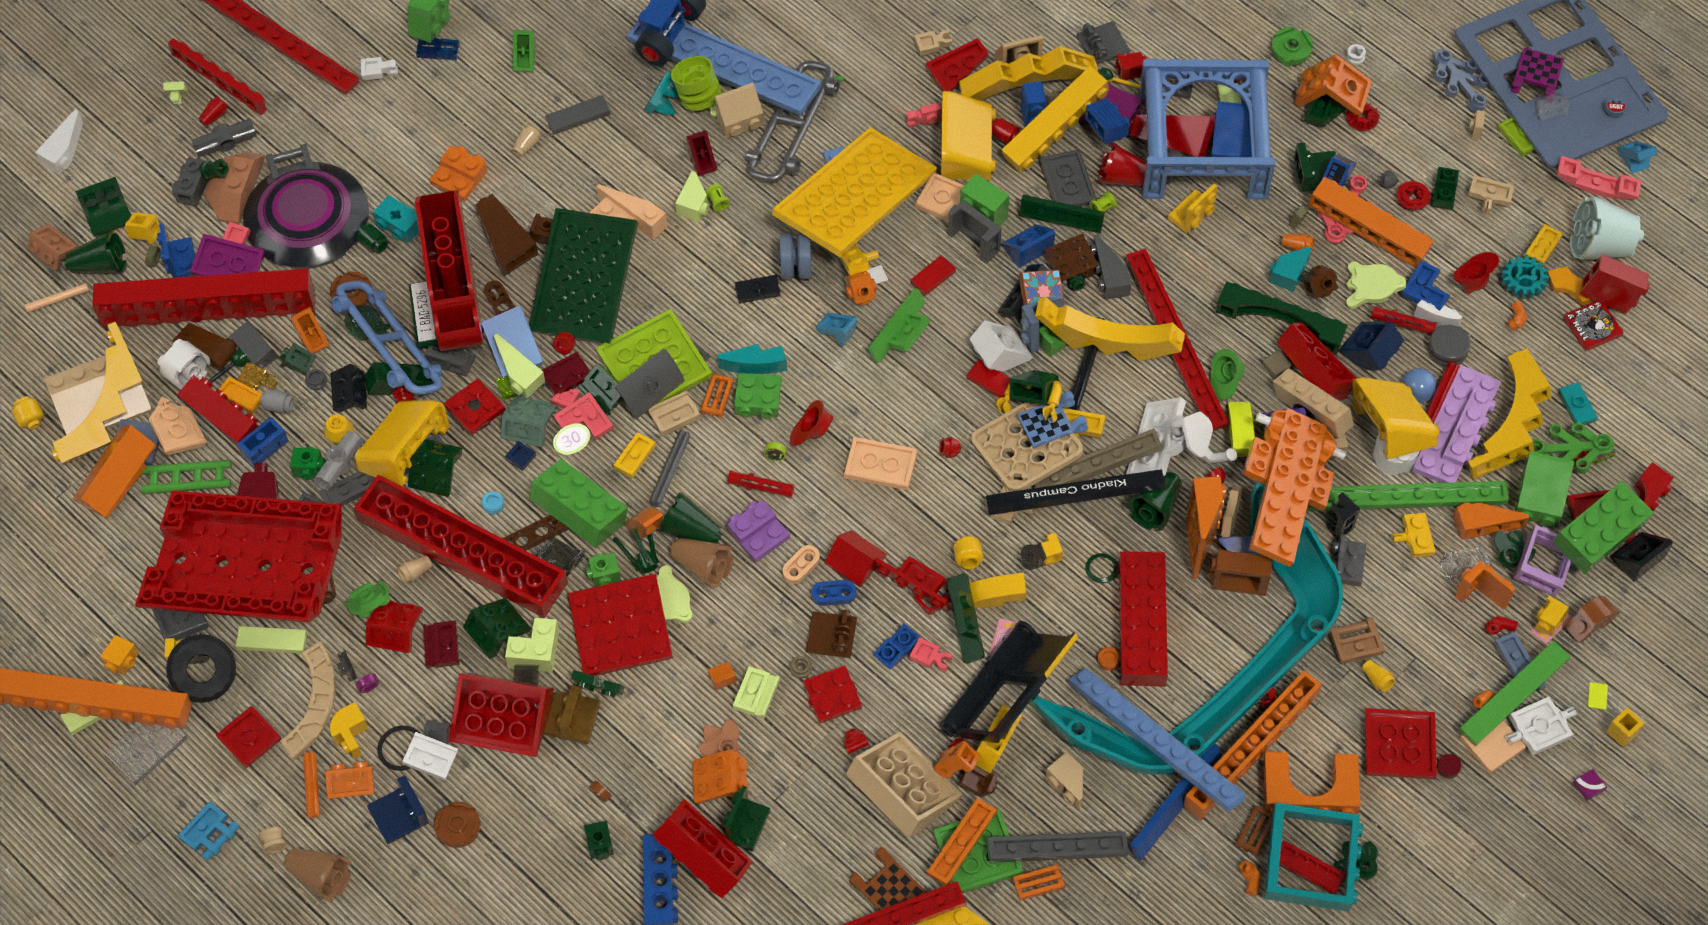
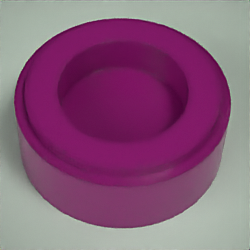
(367, 683)

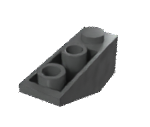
(1113, 273)

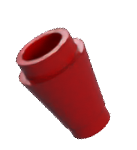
(214, 110)

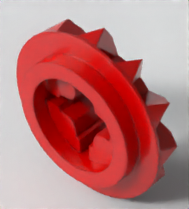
(1362, 123)
(1408, 189)

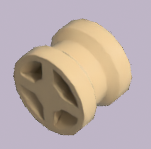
(272, 840)

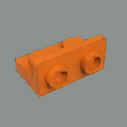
(350, 780)

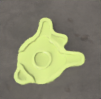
(1372, 284)
(674, 596)

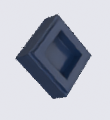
(520, 455)

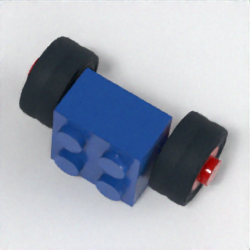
(661, 25)

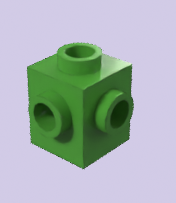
(603, 569)

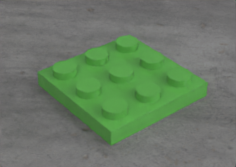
(976, 869)

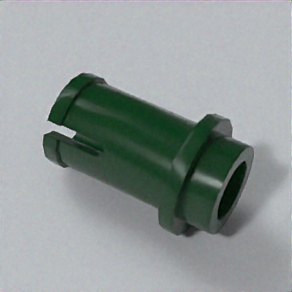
(1077, 282)

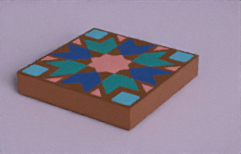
(1039, 285)

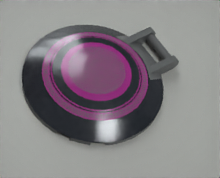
(305, 212)

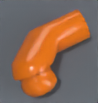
(1483, 698)

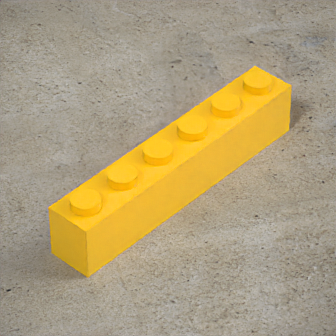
(1055, 120)

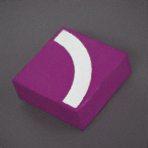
(1590, 784)

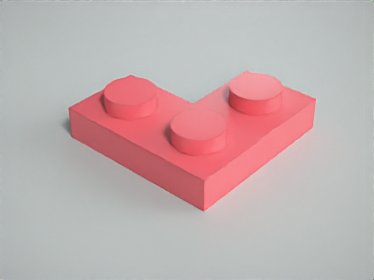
(585, 412)

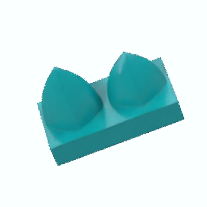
(658, 101)

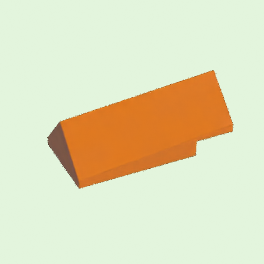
(115, 471)

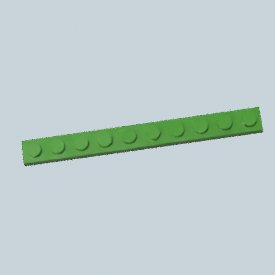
(1420, 495)

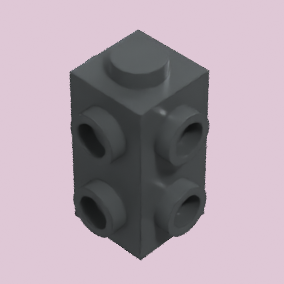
(190, 183)

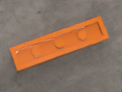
(961, 842)

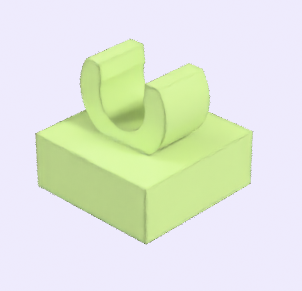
(175, 90)

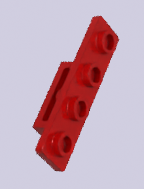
(918, 578)

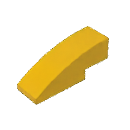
(998, 589)

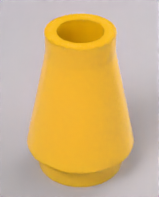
(1380, 677)

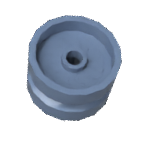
(794, 256)

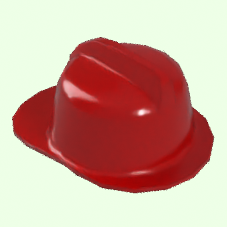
(1476, 271)
(812, 424)

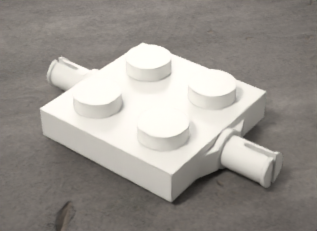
(1541, 725)

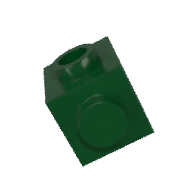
(599, 840)

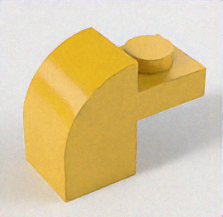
(345, 725)

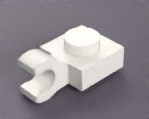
(374, 68)

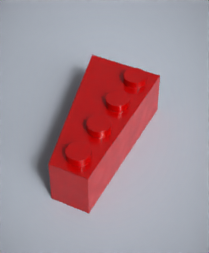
(1316, 361)

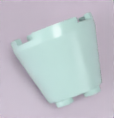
(1604, 230)

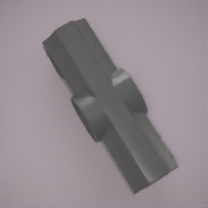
(224, 137)

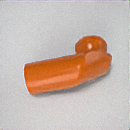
(1520, 316)
(1253, 877)

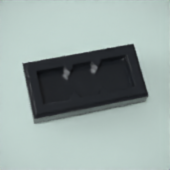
(757, 289)

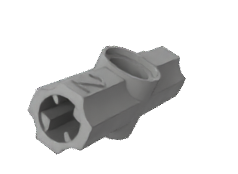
(338, 460)

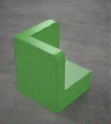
(1050, 341)

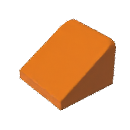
(722, 675)

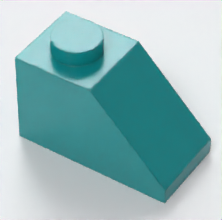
(1289, 268)

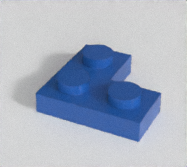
(1421, 288)

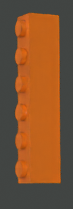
(1370, 222)

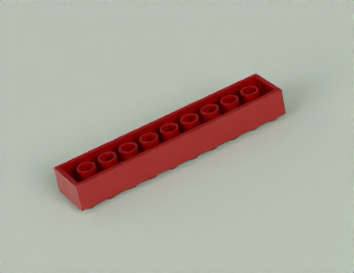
(203, 297)
(461, 546)

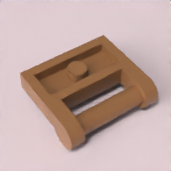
(1358, 646)

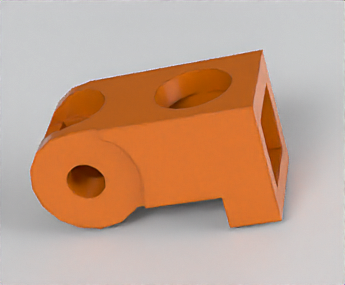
(956, 758)

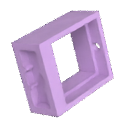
(1536, 577)

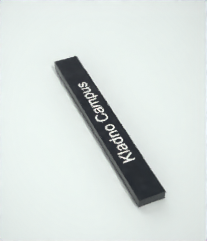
(1075, 492)

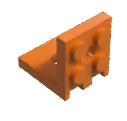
(1332, 78)

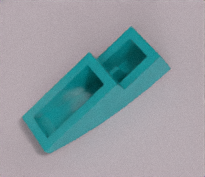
(753, 360)

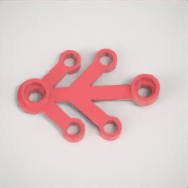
(1337, 228)

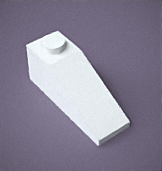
(60, 147)

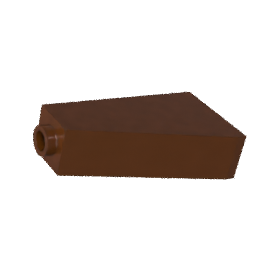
(505, 235)

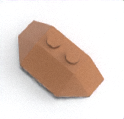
(230, 194)

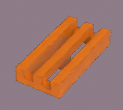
(713, 411)
(1035, 874)

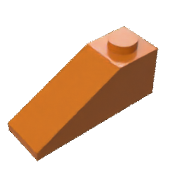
(1483, 519)

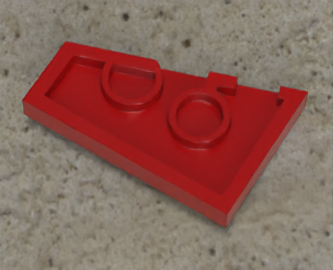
(956, 64)

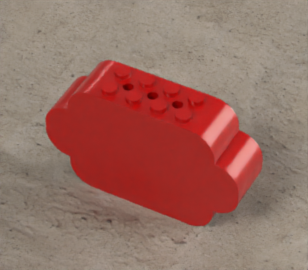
(449, 270)

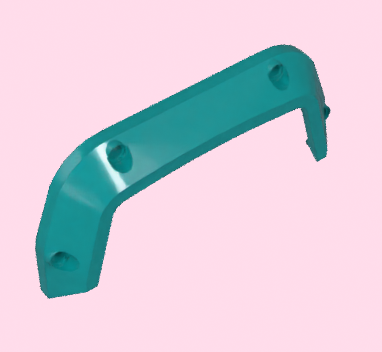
(1318, 601)

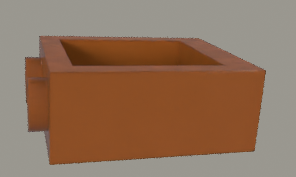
(1240, 572)

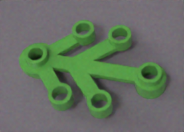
(1575, 446)

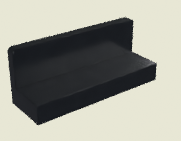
(1013, 304)

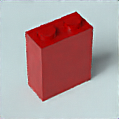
(1614, 284)

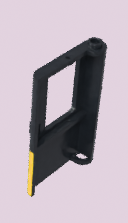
(1020, 659)

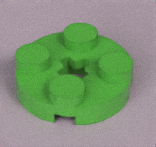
(1292, 56)
(368, 598)

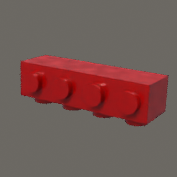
(216, 409)

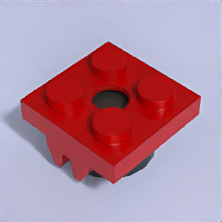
(474, 407)

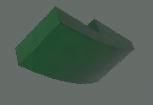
(1445, 188)

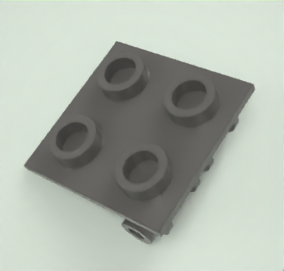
(1103, 41)

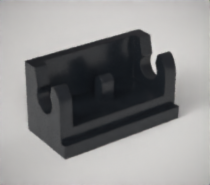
(1345, 514)

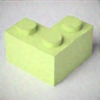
(536, 650)

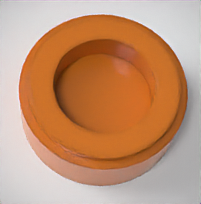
(1108, 659)

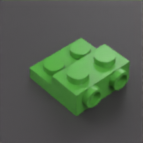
(758, 395)

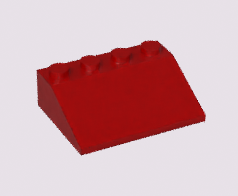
(500, 714)

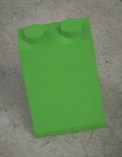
(1544, 488)

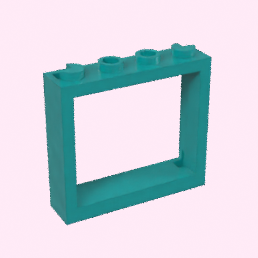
(1304, 897)

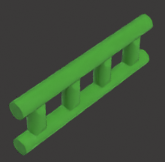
(197, 484)

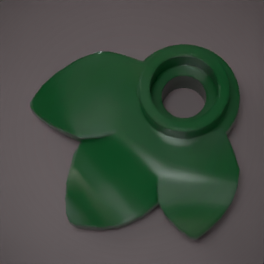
(1512, 546)
(1369, 855)

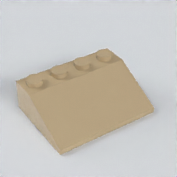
(79, 388)
(903, 784)

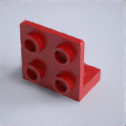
(392, 626)

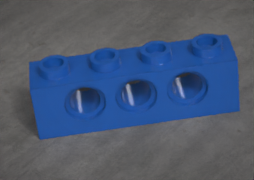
(652, 893)

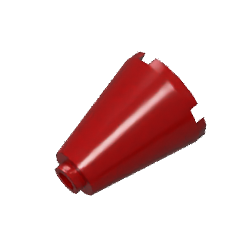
(1121, 168)

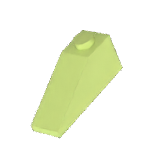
(522, 373)

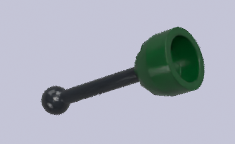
(238, 359)

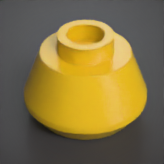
(337, 427)

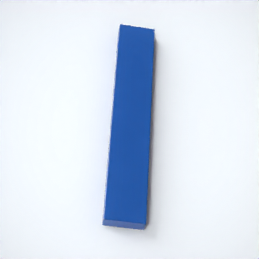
(1168, 810)

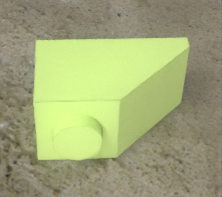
(692, 199)

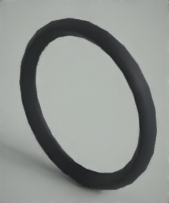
(381, 741)

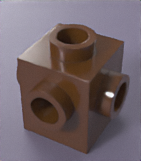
(1320, 281)

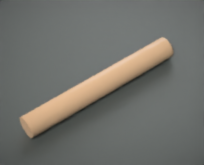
(56, 297)

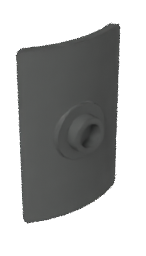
(650, 383)

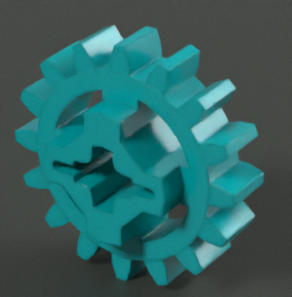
(1524, 276)

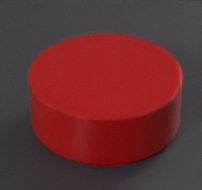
(564, 343)

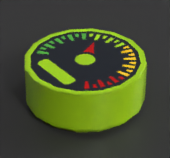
(775, 451)

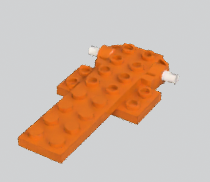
(1294, 476)

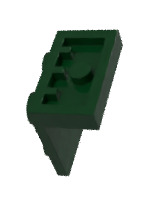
(1310, 166)
(104, 206)
(433, 467)
(493, 625)
(745, 820)

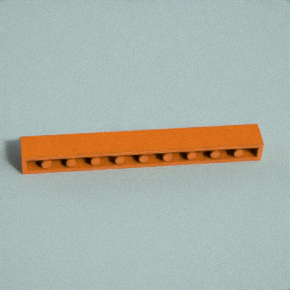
(94, 698)

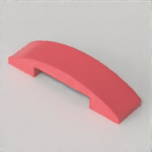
(1596, 182)

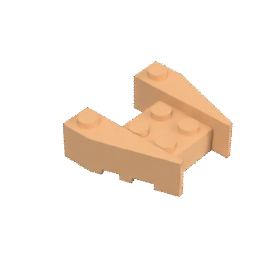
(618, 204)

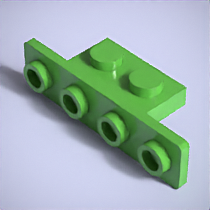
(902, 328)

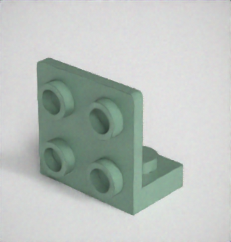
(526, 420)

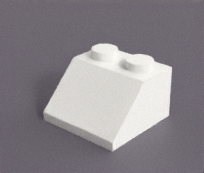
(999, 346)

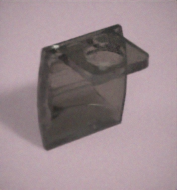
(561, 555)

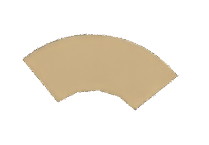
(1231, 511)

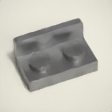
(1350, 560)

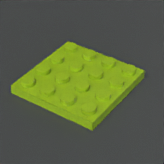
(643, 342)

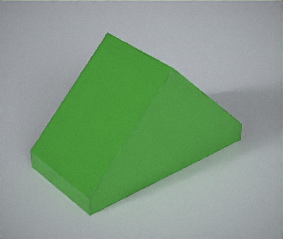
(524, 50)

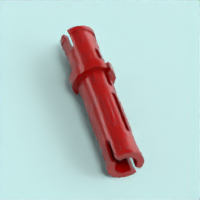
(1429, 327)
(735, 478)

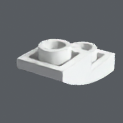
(1443, 317)

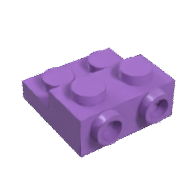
(757, 530)

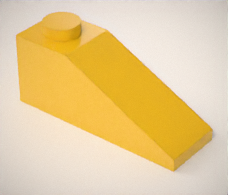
(991, 752)

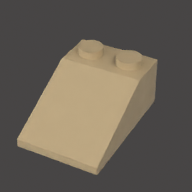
(1014, 50)

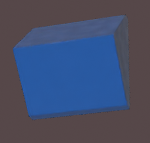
(1029, 244)

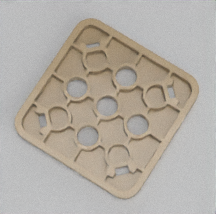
(1022, 462)

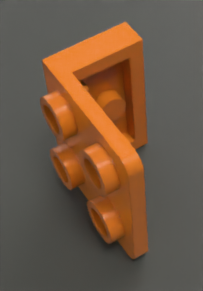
(1487, 582)
(718, 775)

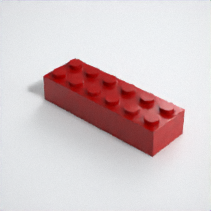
(1143, 619)

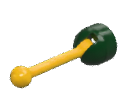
(1108, 75)

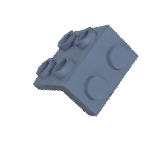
(1031, 324)

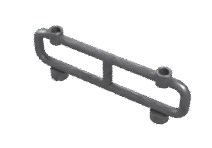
(790, 164)

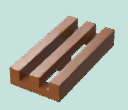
(1247, 846)

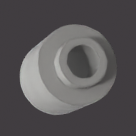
(277, 401)

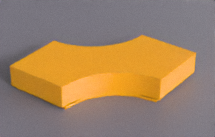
(1565, 281)

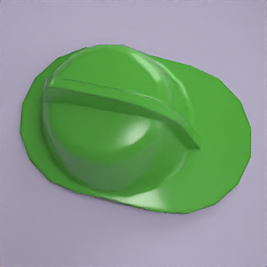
(1226, 373)

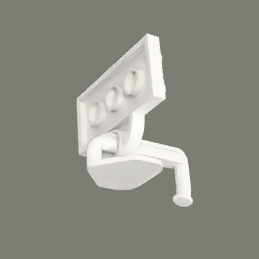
(1175, 435)

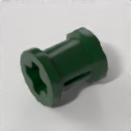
(220, 173)

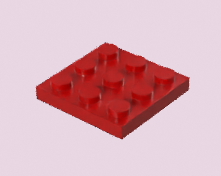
(1400, 743)

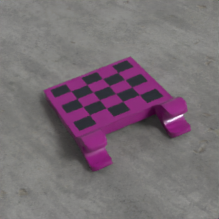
(1539, 70)

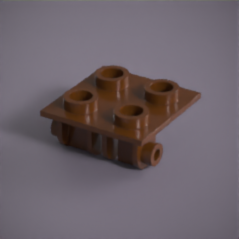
(1072, 258)
(831, 634)

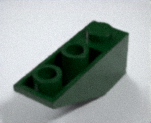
(377, 381)

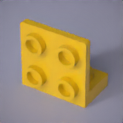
(1194, 209)

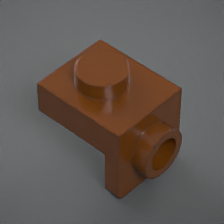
(978, 782)

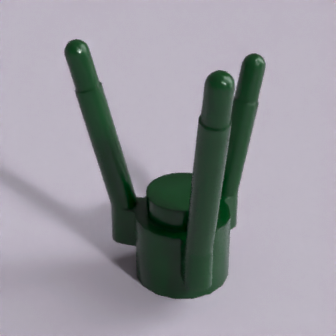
(646, 561)

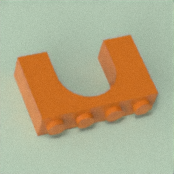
(1341, 798)

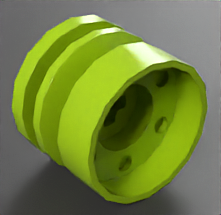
(696, 83)

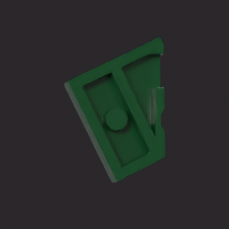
(1323, 111)

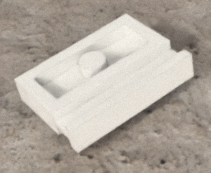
(430, 756)

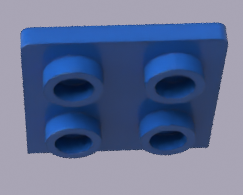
(176, 254)

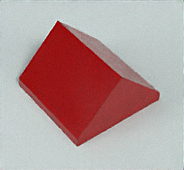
(854, 557)

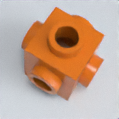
(860, 288)

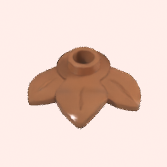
(718, 739)

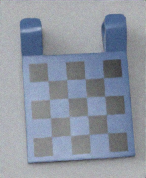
(1044, 431)

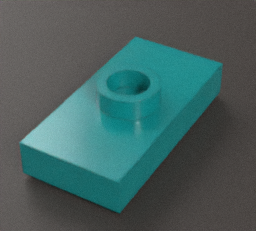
(1577, 404)

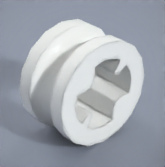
(1353, 58)

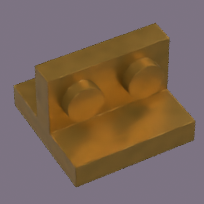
(572, 716)

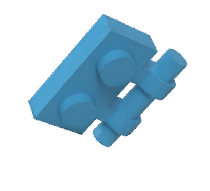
(203, 827)

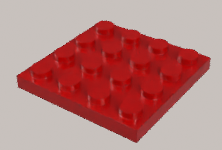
(620, 625)

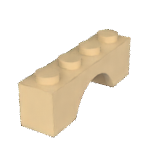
(1329, 411)

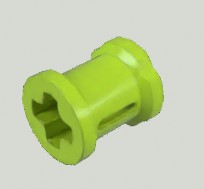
(717, 197)
(1104, 203)

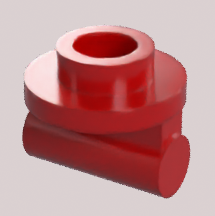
(1268, 699)
(854, 740)

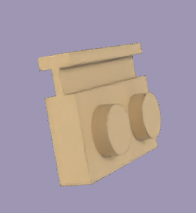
(674, 413)

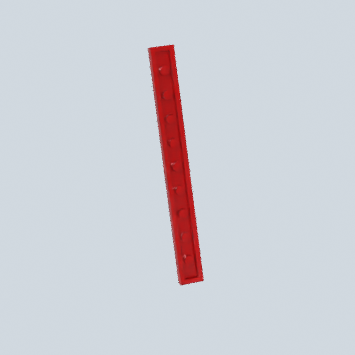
(287, 43)
(1186, 360)

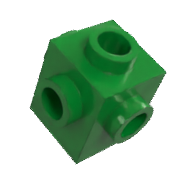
(306, 462)

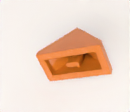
(309, 330)

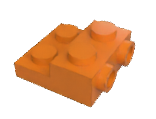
(459, 171)

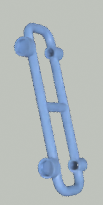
(396, 377)

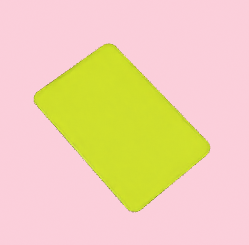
(1597, 695)

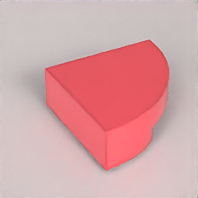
(566, 398)

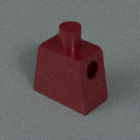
(259, 483)

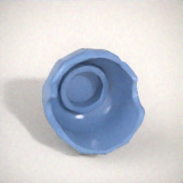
(1421, 383)

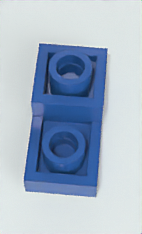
(897, 647)

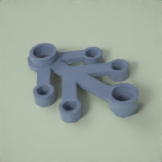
(1444, 59)

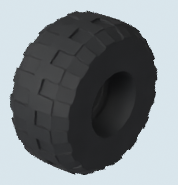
(195, 645)

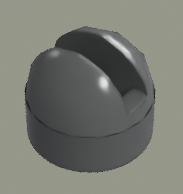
(1388, 179)

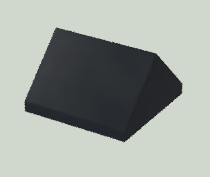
(1641, 554)

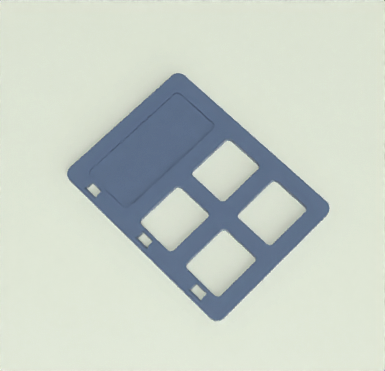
(1588, 125)

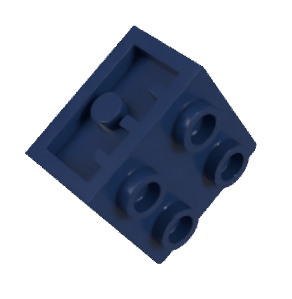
(398, 812)

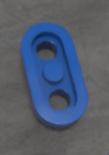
(834, 592)

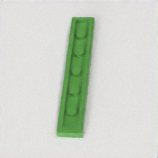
(1514, 693)

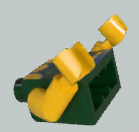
(1034, 388)

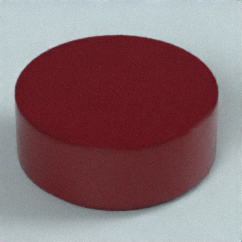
(1449, 766)

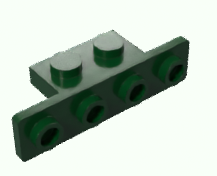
(965, 618)

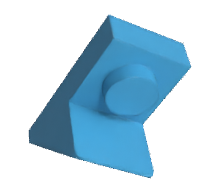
(1637, 155)
(839, 326)

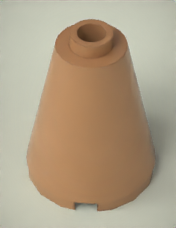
(703, 559)
(319, 871)

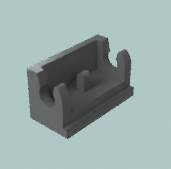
(253, 345)
(451, 360)

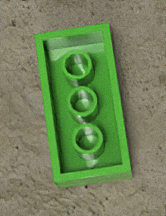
(578, 503)
(1603, 527)

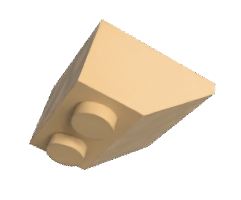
(739, 110)

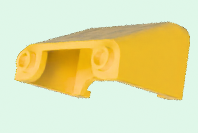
(966, 137)
(1396, 416)
(398, 438)

